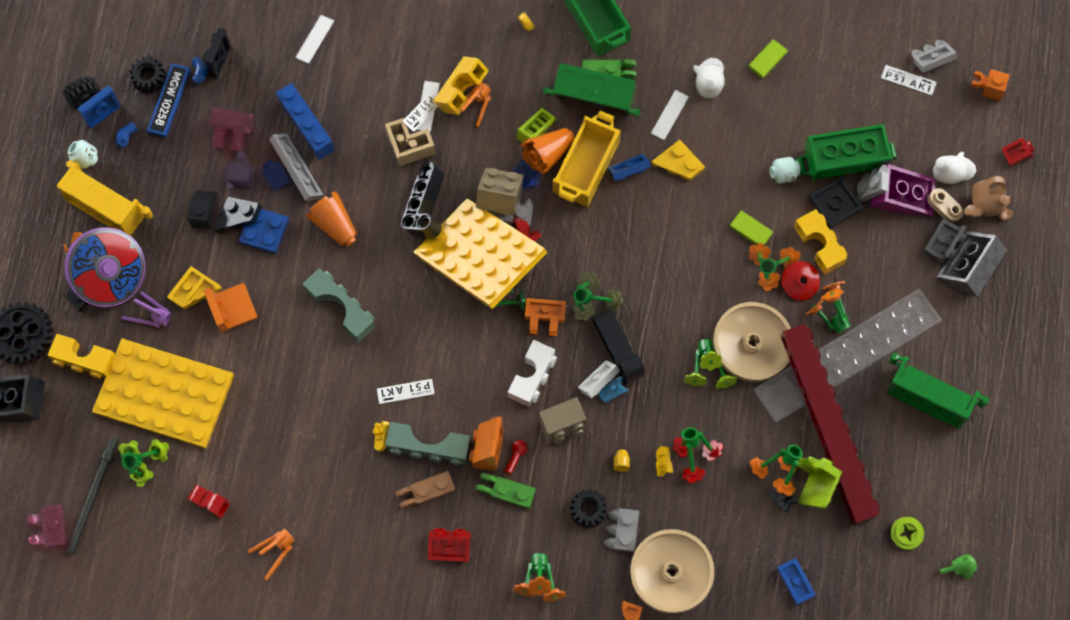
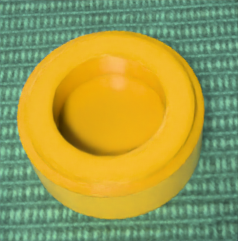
(526, 22)

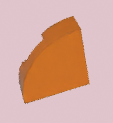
(631, 611)

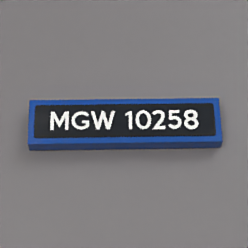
(168, 100)

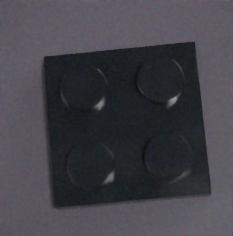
(217, 53)
(836, 202)

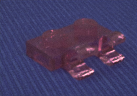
(53, 527)

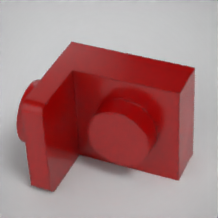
(1018, 151)
(523, 227)

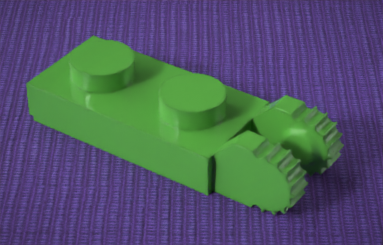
(612, 67)
(508, 491)

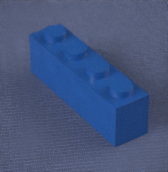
(305, 121)

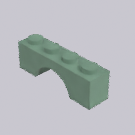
(323, 288)
(453, 448)

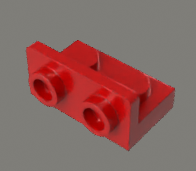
(449, 545)

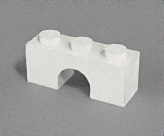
(526, 389)

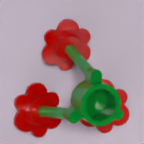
(686, 444)

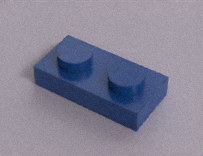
(633, 165)
(796, 581)

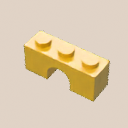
(467, 73)
(814, 227)
(65, 353)

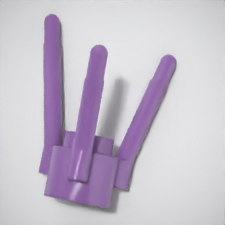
(159, 315)

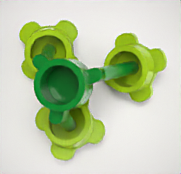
(133, 459)

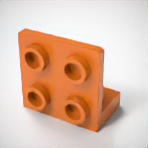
(231, 307)

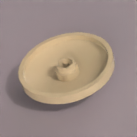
(754, 324)
(676, 552)

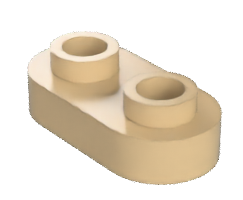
(945, 206)

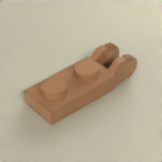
(427, 490)

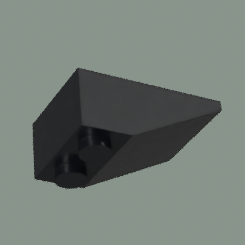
(21, 398)

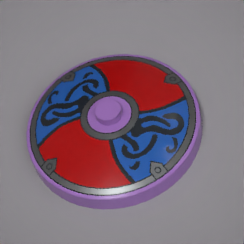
(104, 267)

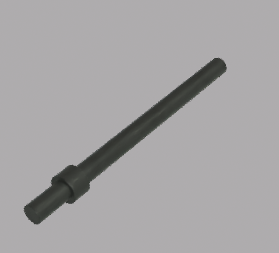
(106, 457)

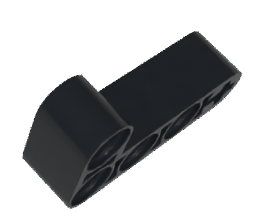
(418, 212)
(618, 347)

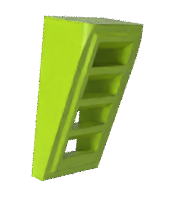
(524, 131)

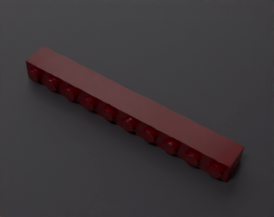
(829, 424)

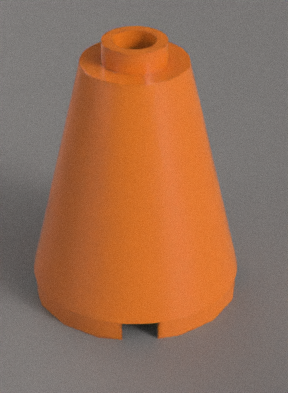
(545, 150)
(333, 219)

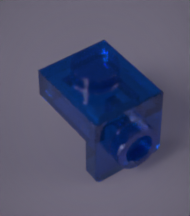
(275, 174)
(530, 177)

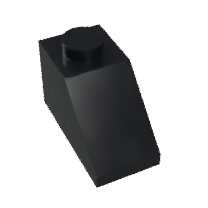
(202, 209)

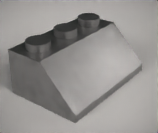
(972, 263)

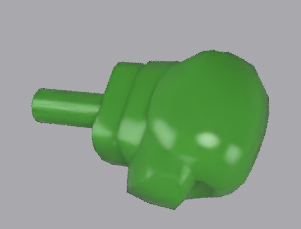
(963, 565)

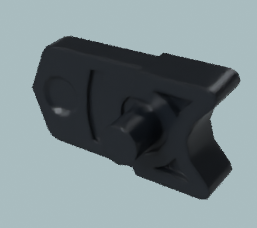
(782, 500)

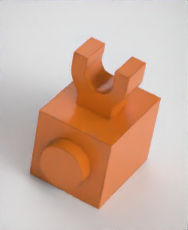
(993, 84)

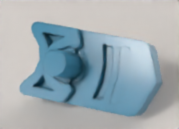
(613, 390)

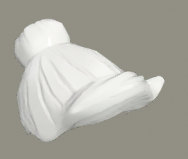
(709, 78)
(953, 169)

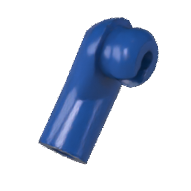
(201, 70)
(123, 134)

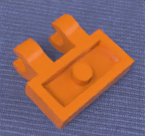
(545, 311)

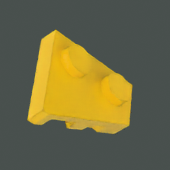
(679, 161)
(191, 288)

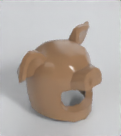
(989, 201)

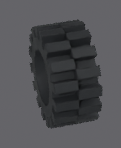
(141, 66)
(80, 91)
(579, 517)

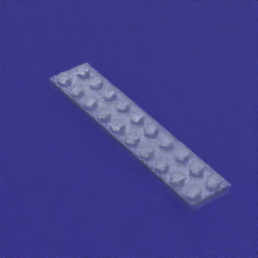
(853, 352)

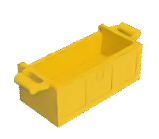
(587, 160)
(101, 201)

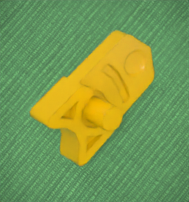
(381, 432)
(663, 461)

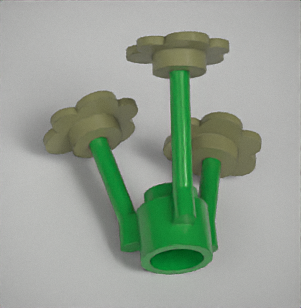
(583, 296)

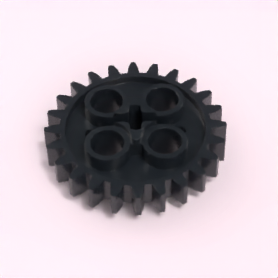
(33, 342)

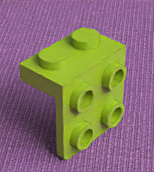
(820, 482)

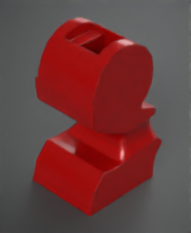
(208, 500)

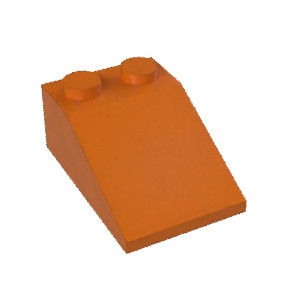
(488, 445)

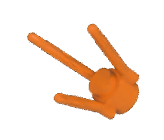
(479, 94)
(281, 540)

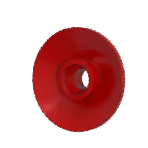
(791, 280)

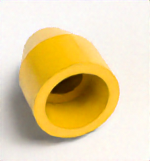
(621, 461)

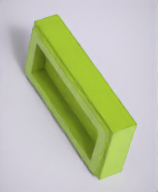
(768, 59)
(751, 228)

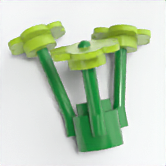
(710, 361)

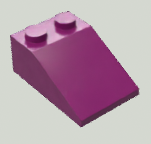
(906, 193)

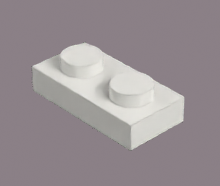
(598, 379)

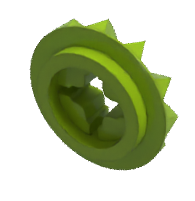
(911, 525)

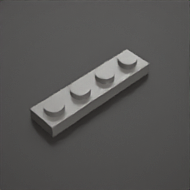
(296, 167)

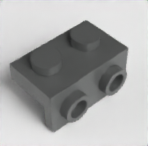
(943, 241)

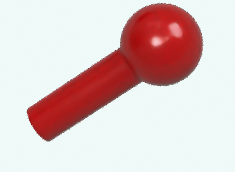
(519, 449)

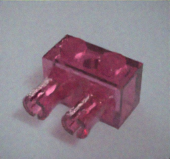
(237, 121)

